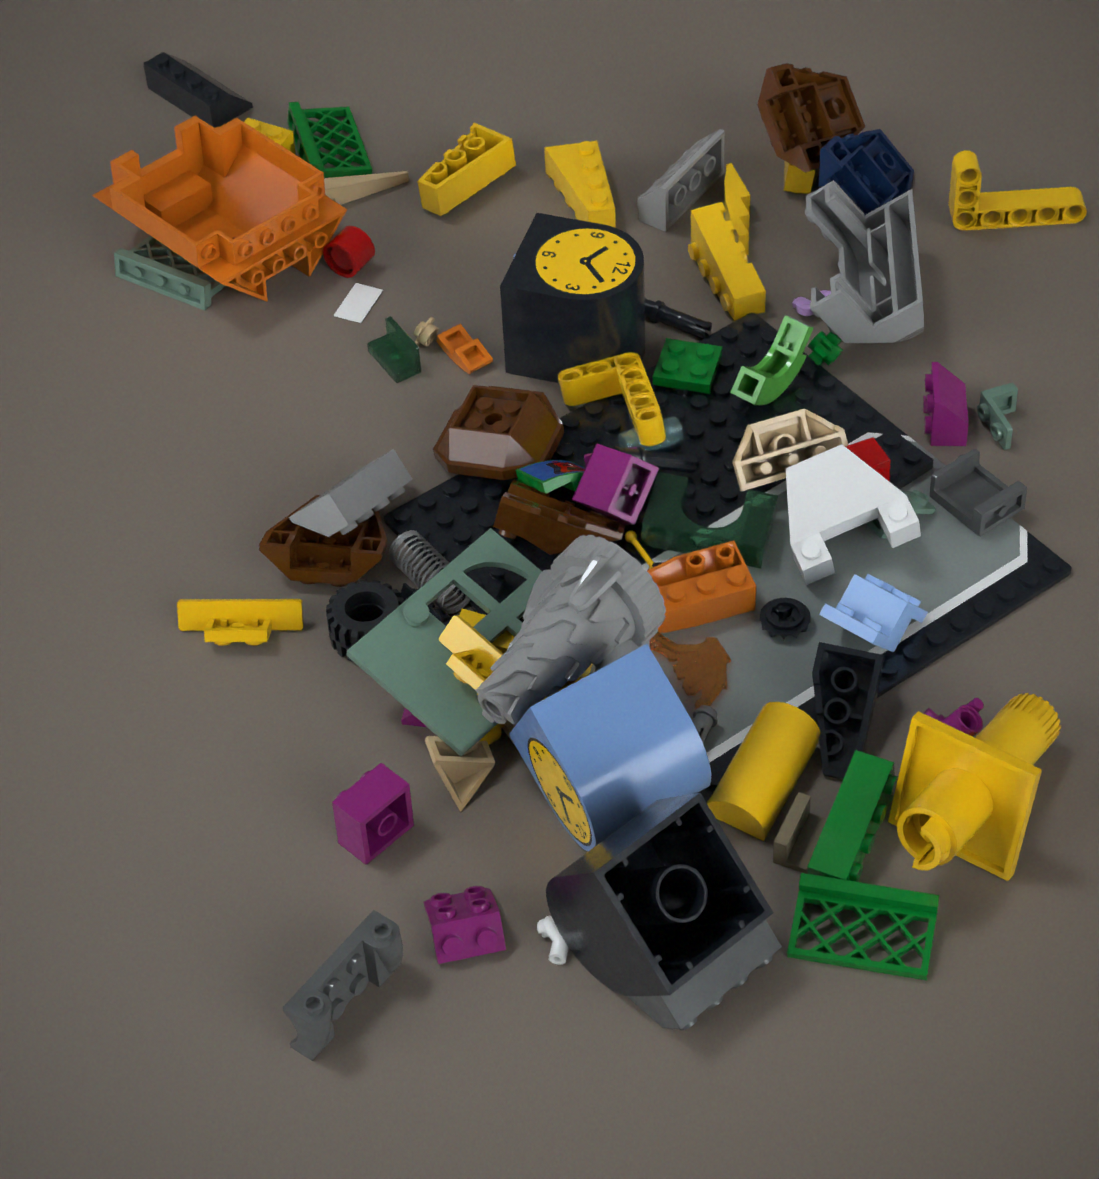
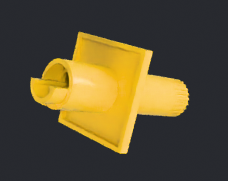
(972, 792)

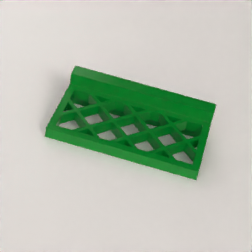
(308, 145)
(874, 901)

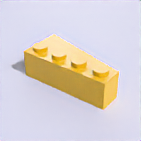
(466, 169)
(725, 262)

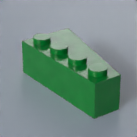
(854, 818)

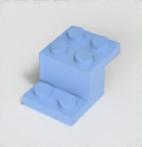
(875, 611)

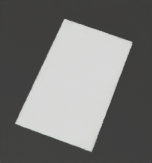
(358, 302)

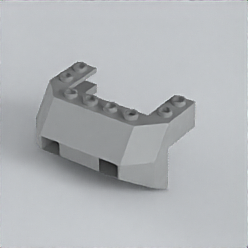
(879, 277)

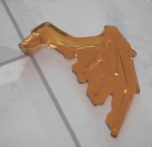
(699, 664)

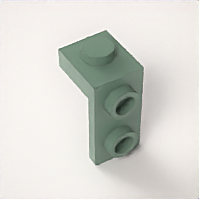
(991, 410)

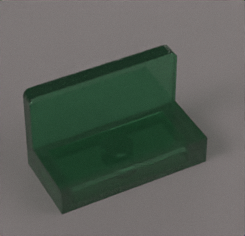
(396, 352)

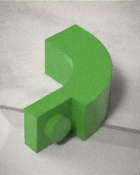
(778, 368)

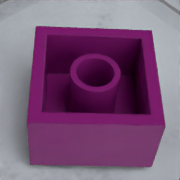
(373, 813)

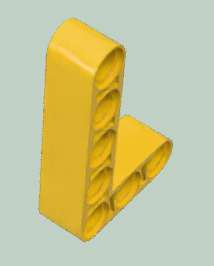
(1007, 208)
(616, 376)

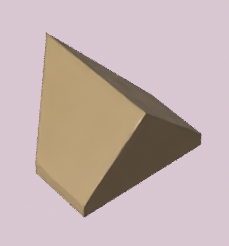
(461, 773)

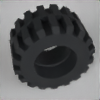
(355, 605)

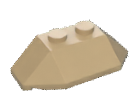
(780, 443)

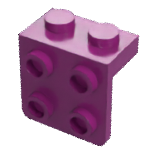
(465, 924)

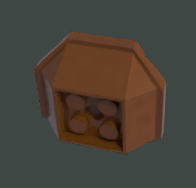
(499, 433)

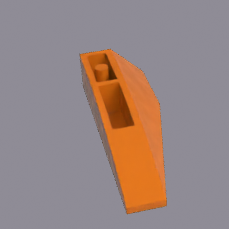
(704, 587)

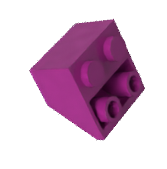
(945, 408)
(615, 484)

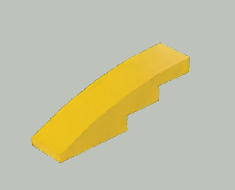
(737, 205)

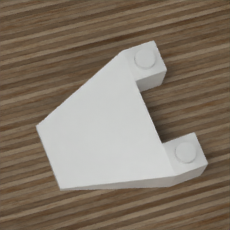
(834, 496)

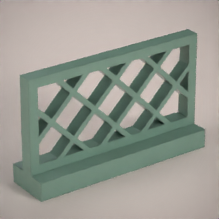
(166, 280)

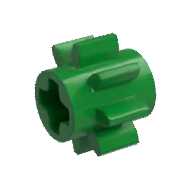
(825, 348)

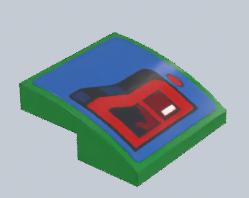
(550, 475)

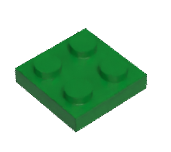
(687, 365)

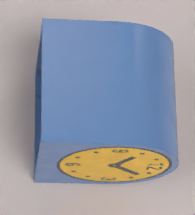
(612, 747)

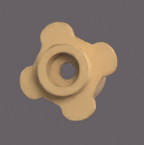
(426, 332)

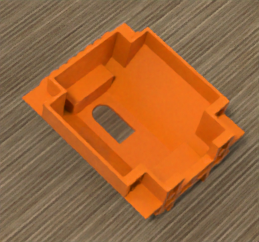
(228, 203)

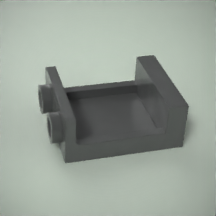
(976, 494)

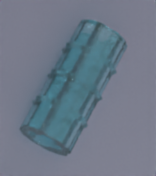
(673, 435)

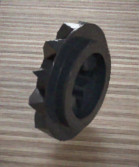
(780, 609)

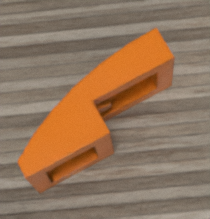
(463, 350)

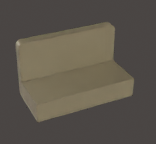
(798, 835)

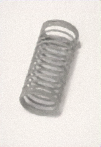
(399, 563)

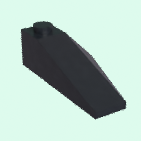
(845, 698)

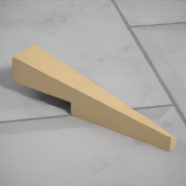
(354, 187)

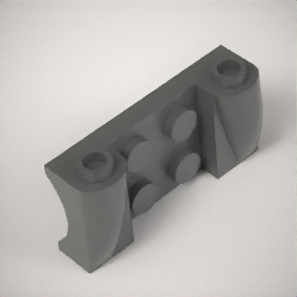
(366, 955)

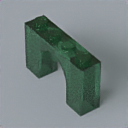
(671, 530)

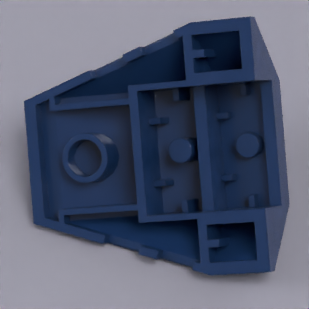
(865, 168)

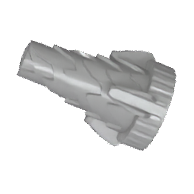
(579, 614)

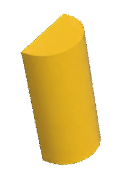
(765, 769)

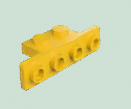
(239, 619)
(471, 652)

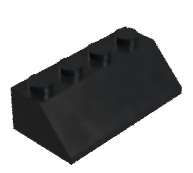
(193, 90)

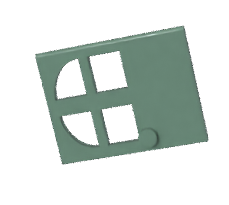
(411, 661)

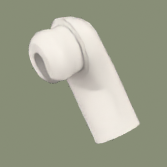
(559, 947)

